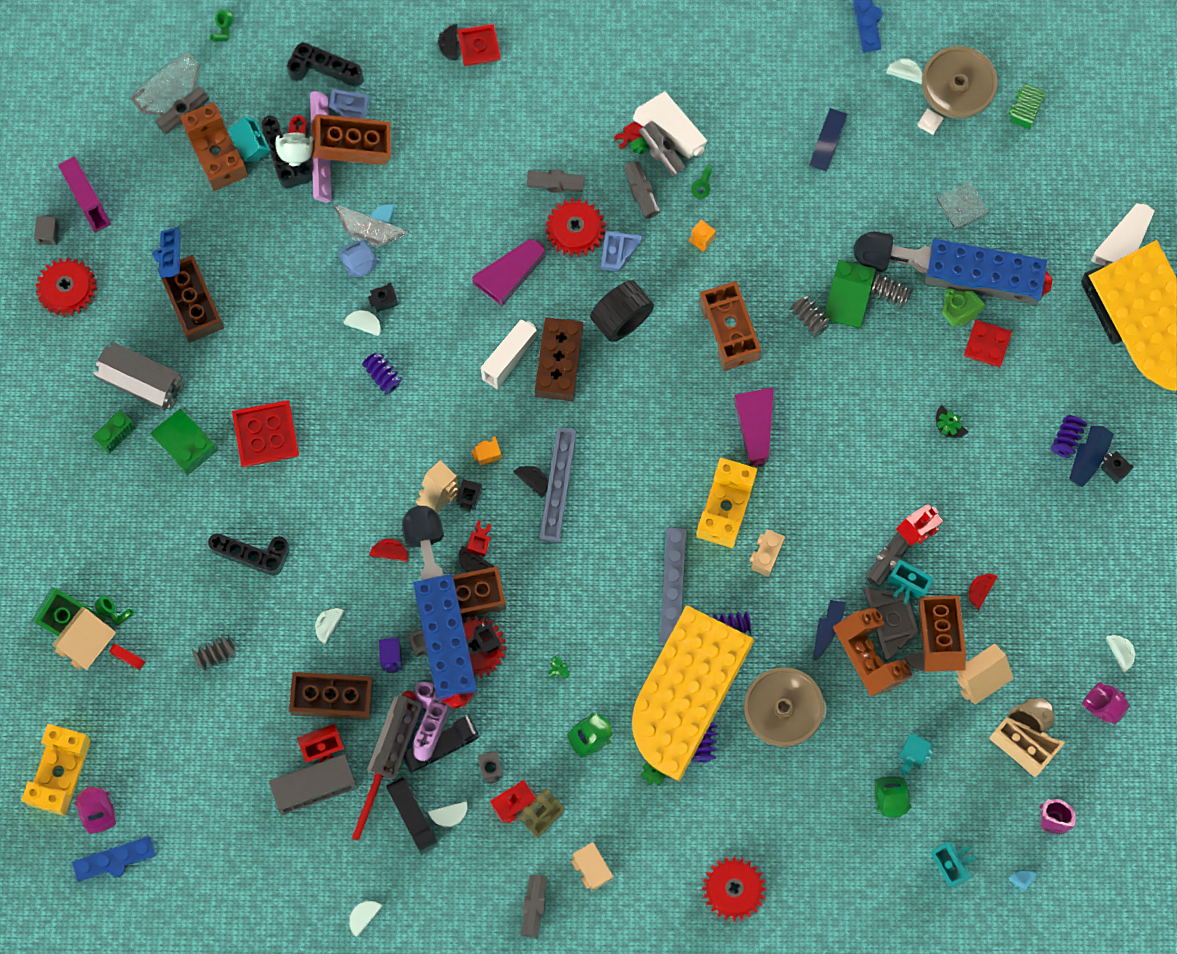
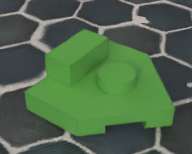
(961, 306)

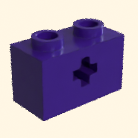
(390, 655)

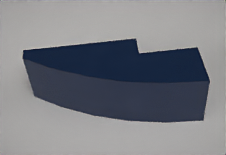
(828, 139)
(1090, 455)
(825, 630)

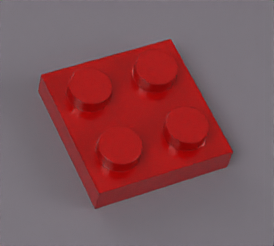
(479, 45)
(987, 343)

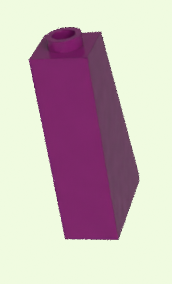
(84, 194)
(510, 271)
(755, 418)

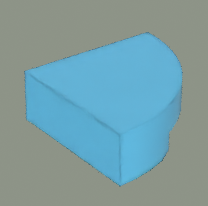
(383, 213)
(1022, 879)

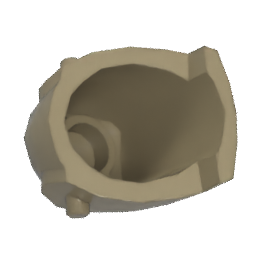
(1034, 713)

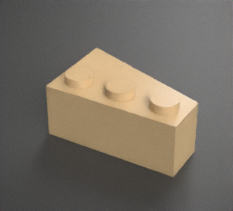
(439, 487)
(1025, 745)

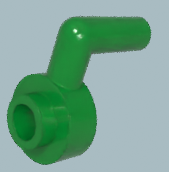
(223, 20)
(639, 145)
(703, 182)
(106, 608)

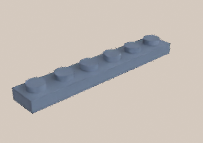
(558, 485)
(672, 581)

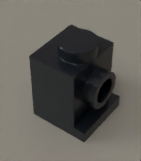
(387, 302)
(1114, 472)
(472, 489)
(487, 647)

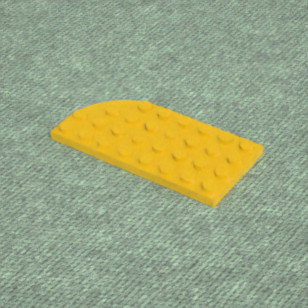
(1143, 306)
(686, 690)

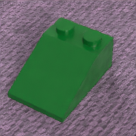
(849, 293)
(184, 441)
(58, 611)

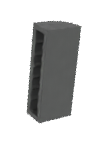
(312, 784)

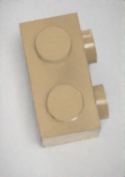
(767, 554)
(592, 867)

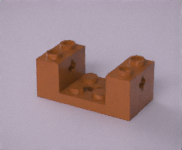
(206, 131)
(738, 343)
(876, 676)

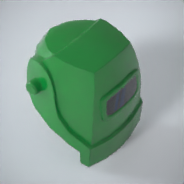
(590, 735)
(892, 796)

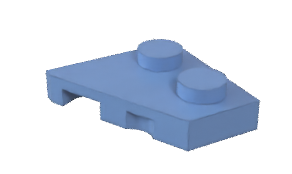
(349, 104)
(618, 249)

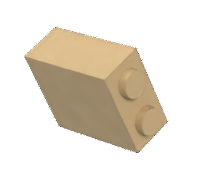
(83, 639)
(984, 674)

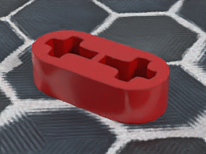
(302, 128)
(127, 657)

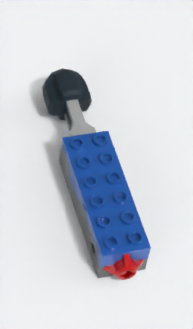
(962, 267)
(440, 613)

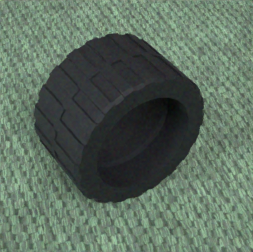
(622, 310)

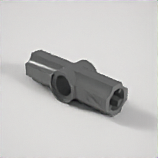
(191, 102)
(662, 148)
(555, 181)
(641, 190)
(887, 560)
(533, 906)

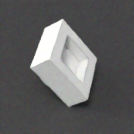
(930, 121)

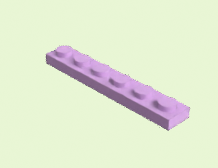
(321, 167)

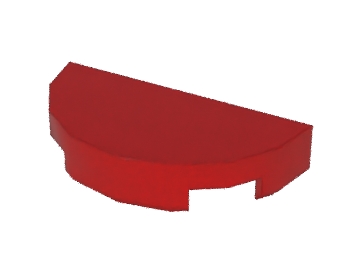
(389, 549)
(980, 588)

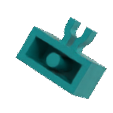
(249, 140)
(909, 580)
(915, 752)
(951, 864)

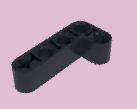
(326, 68)
(284, 168)
(1099, 307)
(247, 551)
(450, 740)
(412, 815)

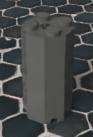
(139, 376)

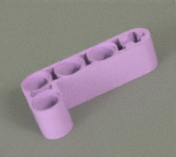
(433, 720)

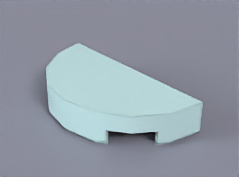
(906, 69)
(364, 321)
(327, 623)
(1122, 650)
(450, 815)
(362, 915)

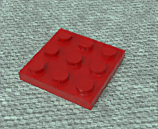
(265, 433)

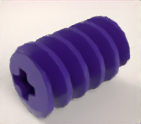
(382, 374)
(1067, 435)
(739, 623)
(704, 750)

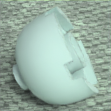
(294, 148)

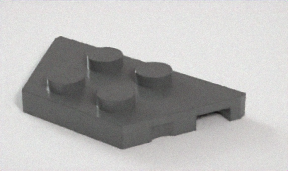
(897, 617)

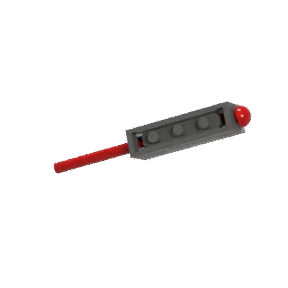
(390, 749)

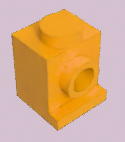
(702, 235)
(486, 452)

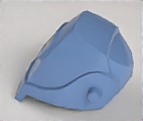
(358, 258)

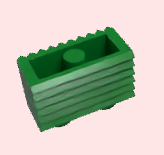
(1027, 106)
(114, 431)

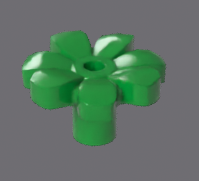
(949, 423)
(558, 668)
(650, 776)

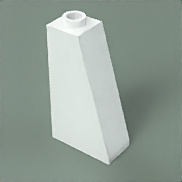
(672, 124)
(1125, 237)
(508, 354)

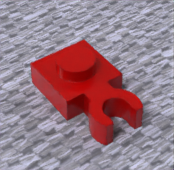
(631, 133)
(478, 540)

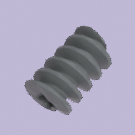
(890, 290)
(810, 316)
(214, 652)

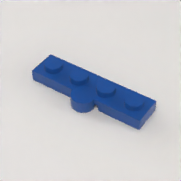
(867, 17)
(169, 252)
(114, 859)

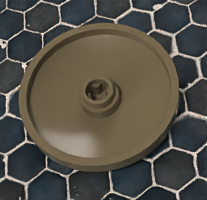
(959, 82)
(784, 707)

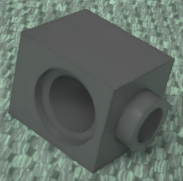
(46, 230)
(418, 643)
(490, 758)

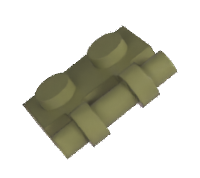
(545, 816)

